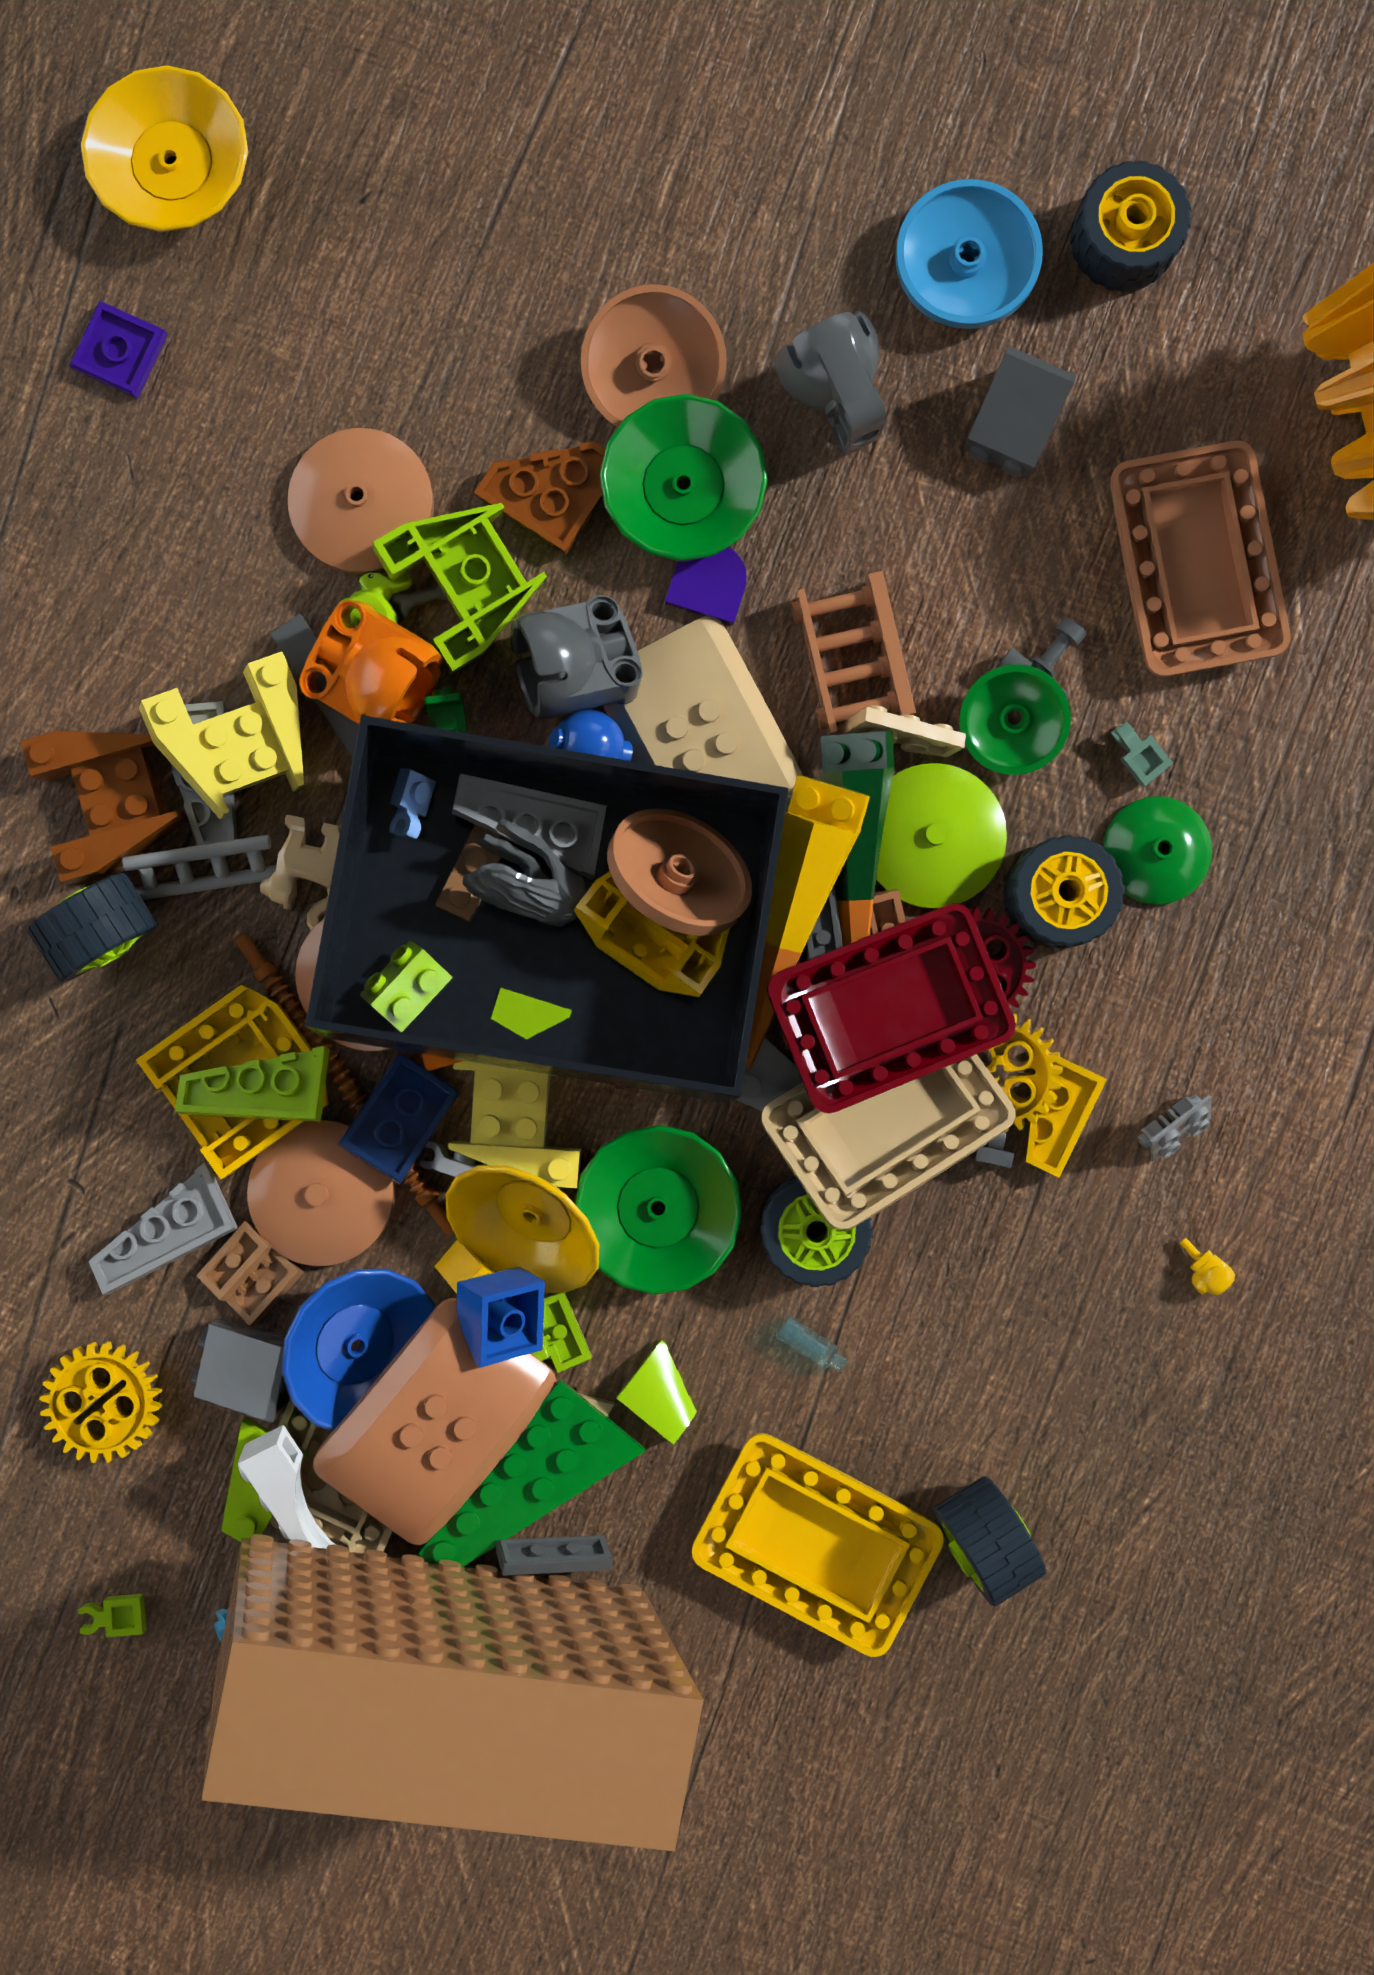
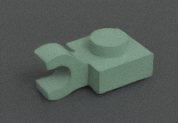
(1143, 757)

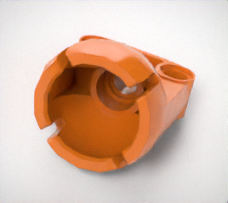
(371, 667)

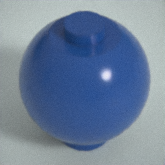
(591, 734)

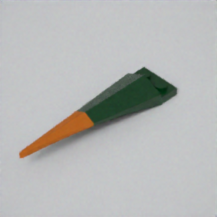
(865, 766)

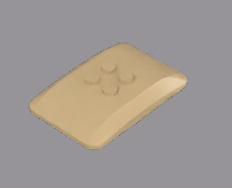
(703, 710)
(889, 1143)

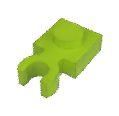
(120, 1616)

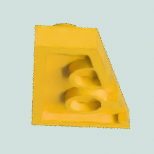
(1058, 1131)

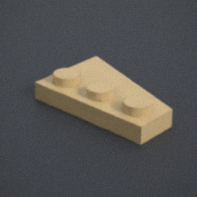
(907, 731)

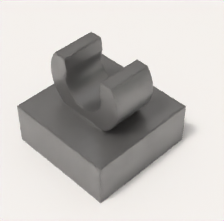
(993, 1153)

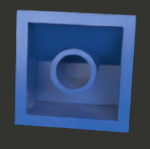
(501, 1315)

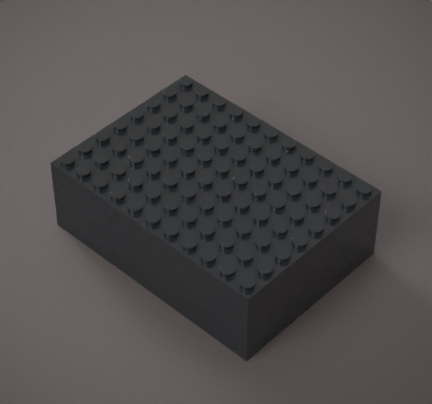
(618, 1022)

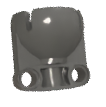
(837, 376)
(575, 658)

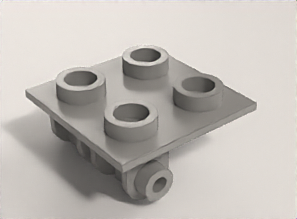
(1193, 1120)

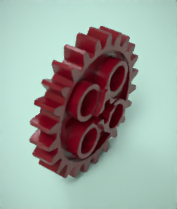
(1011, 960)

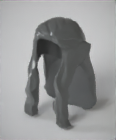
(529, 894)

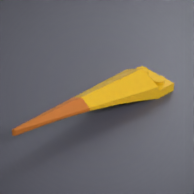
(812, 851)

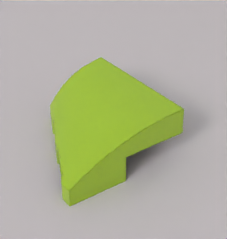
(659, 1394)

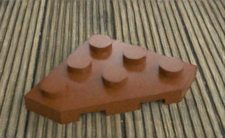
(548, 492)

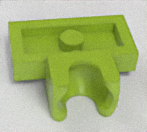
(562, 1334)

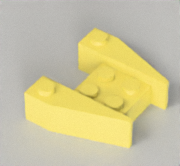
(238, 745)
(512, 1125)

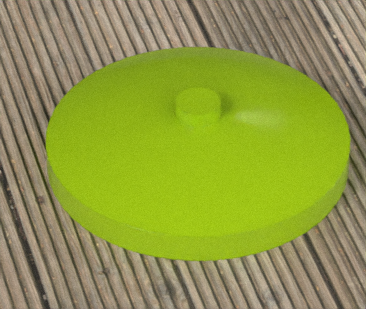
(940, 836)

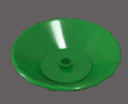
(692, 442)
(699, 1217)

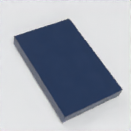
(398, 1118)

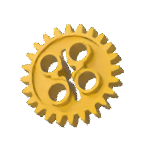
(1040, 1082)
(121, 1427)

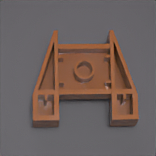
(115, 795)

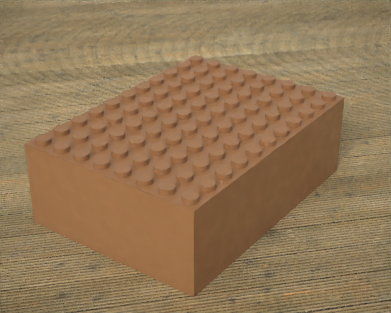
(449, 1698)

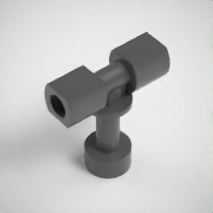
(1068, 634)

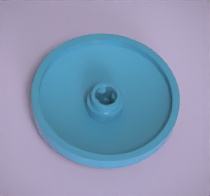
(973, 223)

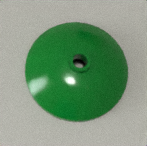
(1019, 746)
(1134, 843)

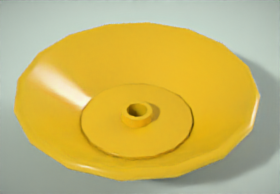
(145, 123)
(523, 1222)

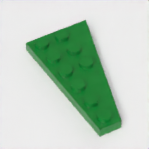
(552, 1461)

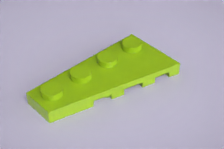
(266, 1089)

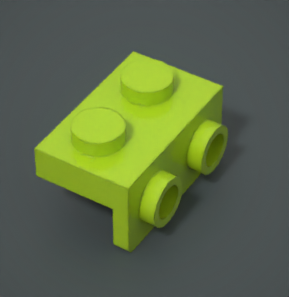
(405, 985)

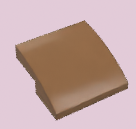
(249, 1274)

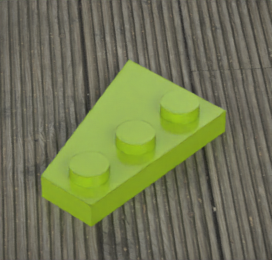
(243, 1509)

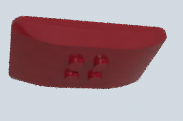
(891, 1008)

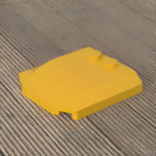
(227, 1034)

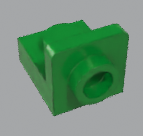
(446, 710)

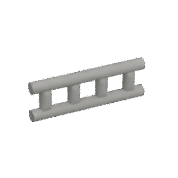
(187, 883)

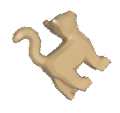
(302, 862)

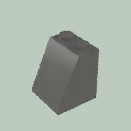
(1018, 413)
(242, 1369)

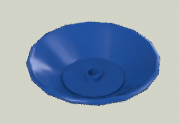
(317, 1354)

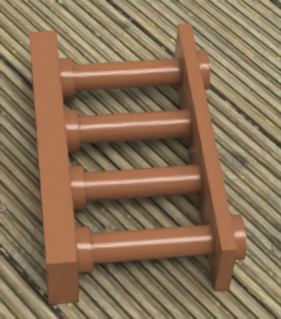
(881, 630)

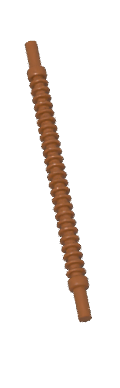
(266, 973)

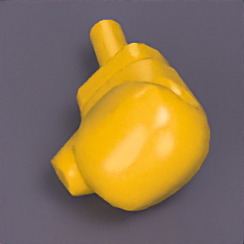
(1209, 1270)

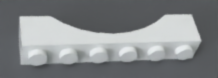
(274, 1470)

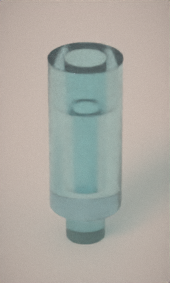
(810, 1344)

